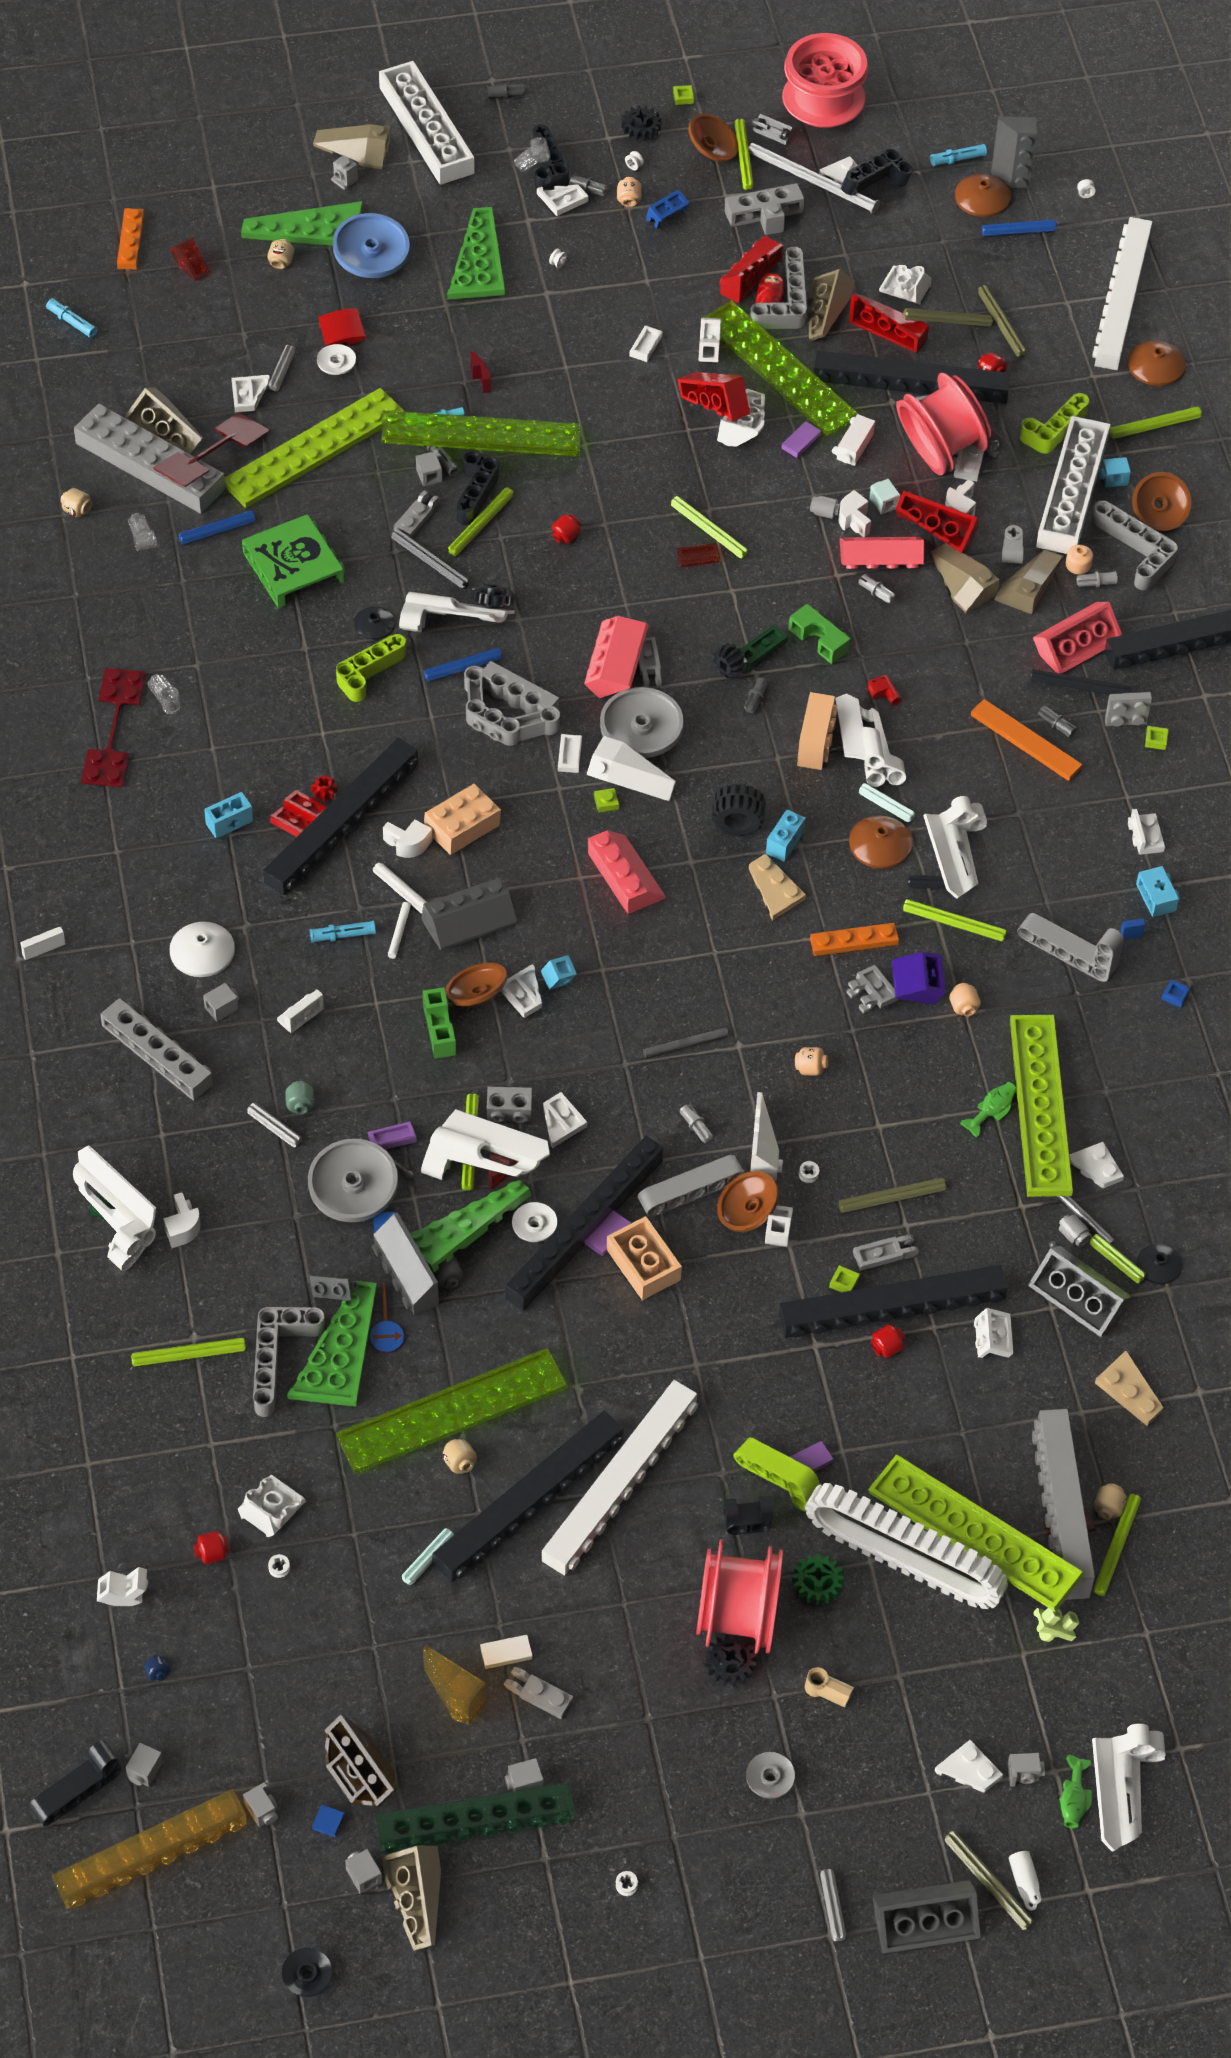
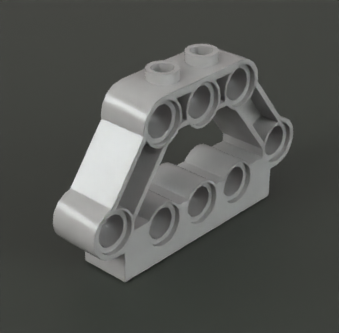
(539, 705)

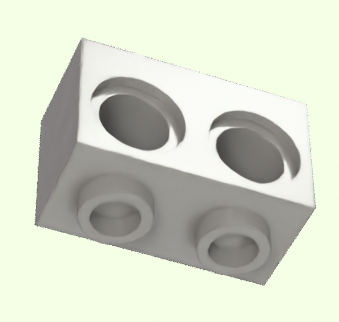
(509, 1099)

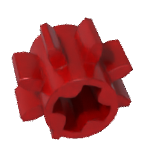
(324, 788)

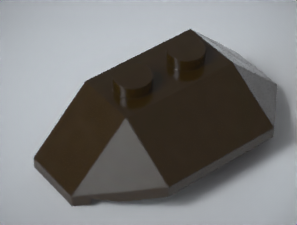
(357, 1764)

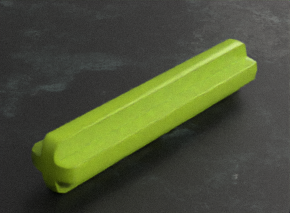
(1117, 1258)

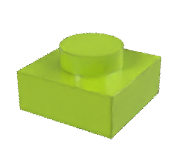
(683, 95)
(1156, 737)
(606, 800)
(844, 1279)

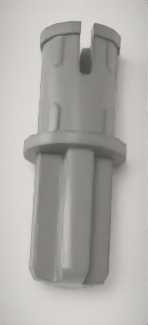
(1097, 579)
(877, 589)
(696, 1123)

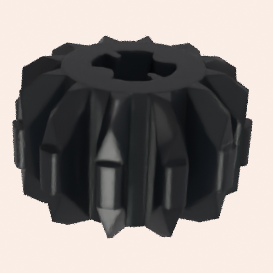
(730, 660)

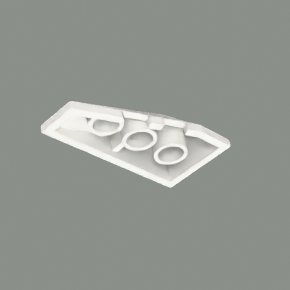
(740, 430)
(623, 766)
(765, 1148)

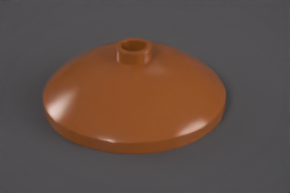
(713, 137)
(982, 195)
(1156, 363)
(1172, 495)
(880, 849)
(476, 984)
(748, 1201)

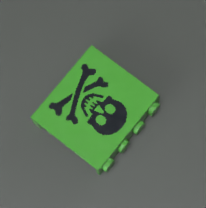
(291, 557)

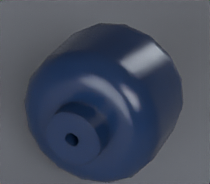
(156, 1668)

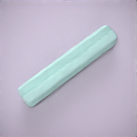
(886, 802)
(425, 1558)

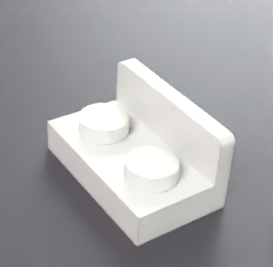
(968, 463)
(1146, 833)
(302, 1011)
(993, 1333)

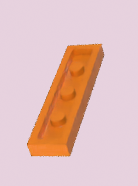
(130, 239)
(854, 939)

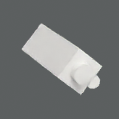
(855, 440)

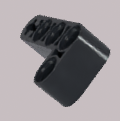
(887, 163)
(554, 170)
(484, 475)
(77, 1785)

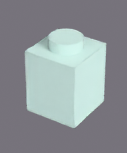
(884, 496)

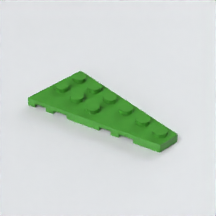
(301, 226)
(478, 264)
(462, 1227)
(339, 1356)

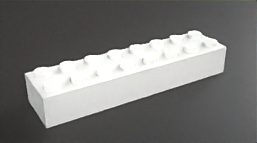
(426, 122)
(1073, 485)

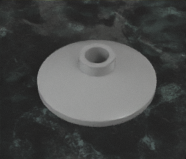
(772, 1765)

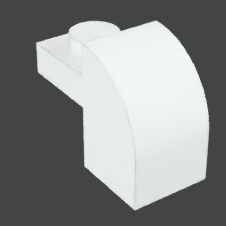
(709, 339)
(961, 498)
(853, 512)
(409, 842)
(183, 1226)
(779, 1226)
(122, 1589)

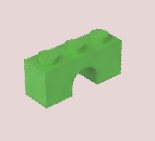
(810, 622)
(438, 1023)

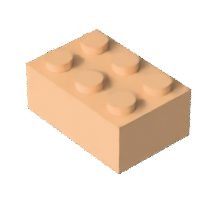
(816, 731)
(462, 819)
(644, 1258)

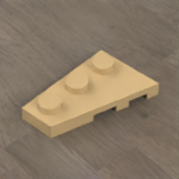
(775, 886)
(1129, 1388)

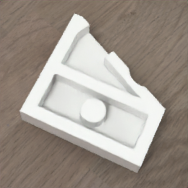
(839, 169)
(563, 198)
(248, 391)
(523, 991)
(562, 1119)
(1098, 1165)
(970, 1768)

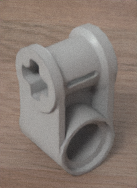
(1013, 545)

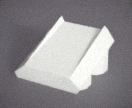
(906, 283)
(270, 1505)

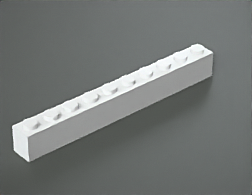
(1123, 293)
(619, 1478)

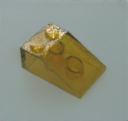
(457, 1688)

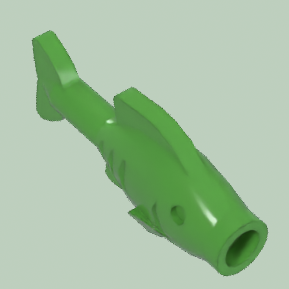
(995, 1104)
(1075, 1799)

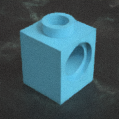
(1115, 472)
(558, 972)

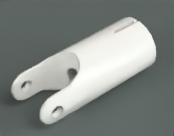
(1025, 1878)

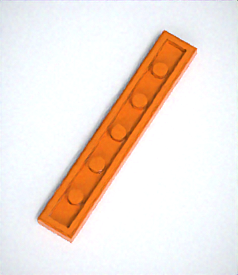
(1026, 739)

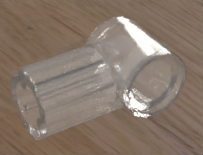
(536, 153)
(142, 535)
(165, 693)

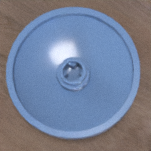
(371, 245)

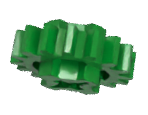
(806, 1581)

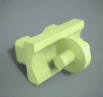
(1053, 1624)

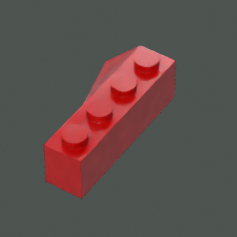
(751, 269)
(887, 323)
(945, 523)

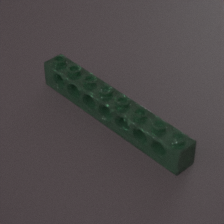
(484, 1807)

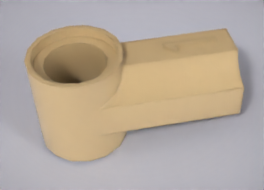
(829, 1689)

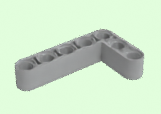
(790, 314)
(1158, 548)
(1093, 960)
(269, 1351)

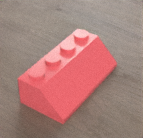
(882, 551)
(1077, 637)
(615, 655)
(624, 871)

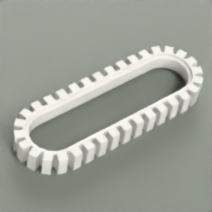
(992, 1580)

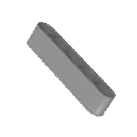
(689, 1185)

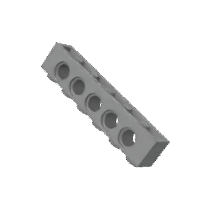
(160, 1059)

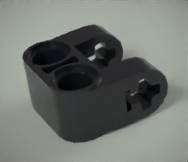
(748, 1517)

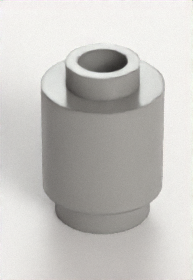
(824, 506)
(1074, 1230)

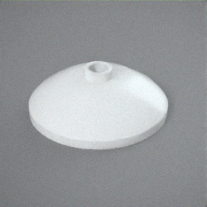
(203, 957)

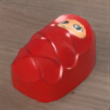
(770, 289)

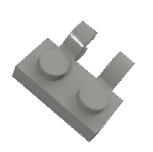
(877, 987)

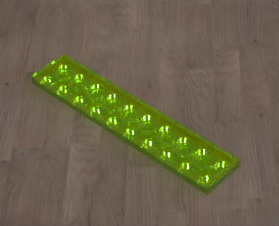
(782, 370)
(480, 433)
(450, 1411)

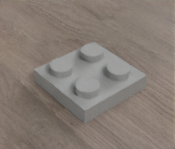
(1128, 709)

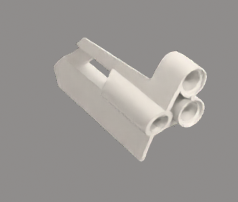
(419, 604)
(868, 743)
(951, 842)
(466, 1135)
(133, 1213)
(1119, 1773)

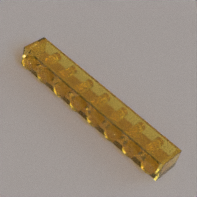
(149, 1849)

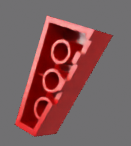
(717, 392)

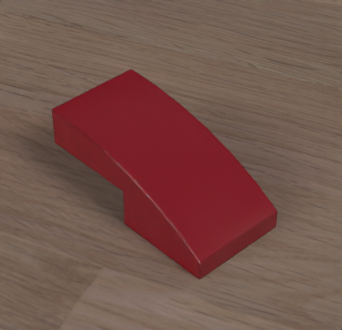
(480, 371)

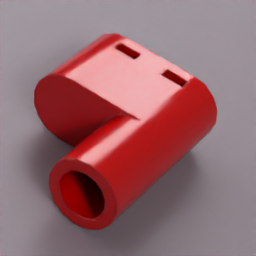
(884, 688)

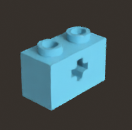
(228, 815)
(785, 835)
(1158, 891)

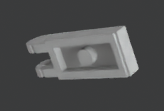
(417, 514)
(649, 662)
(884, 1252)
(539, 1693)

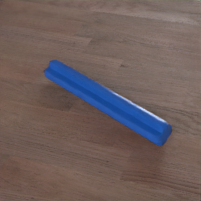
(1018, 227)
(216, 527)
(462, 664)

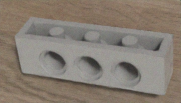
(747, 207)

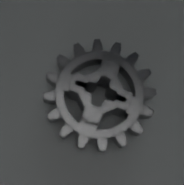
(641, 123)
(492, 596)
(729, 1656)

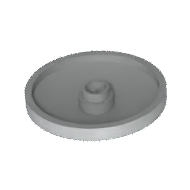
(643, 720)
(352, 1180)

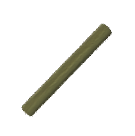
(947, 317)
(1002, 321)
(892, 1195)
(989, 1880)

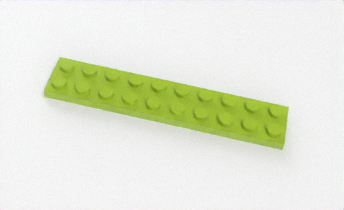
(310, 449)
(1040, 1106)
(954, 1516)

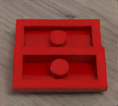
(342, 327)
(297, 813)

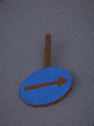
(386, 1335)

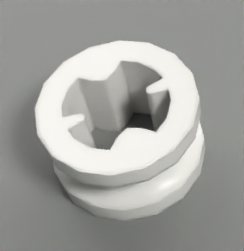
(634, 160)
(1086, 188)
(558, 258)
(809, 1165)
(282, 1559)
(619, 1885)

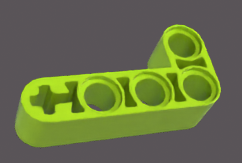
(1047, 436)
(354, 671)
(778, 1469)

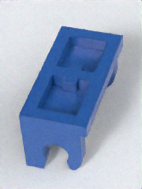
(666, 207)

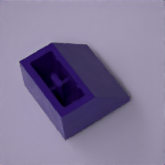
(919, 977)

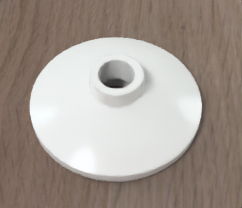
(336, 359)
(534, 1214)

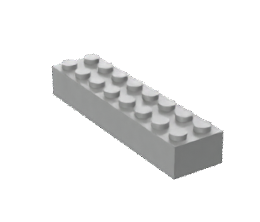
(139, 451)
(1063, 1495)

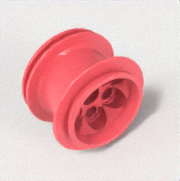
(825, 80)
(944, 422)
(740, 1596)

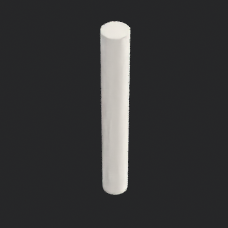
(399, 930)

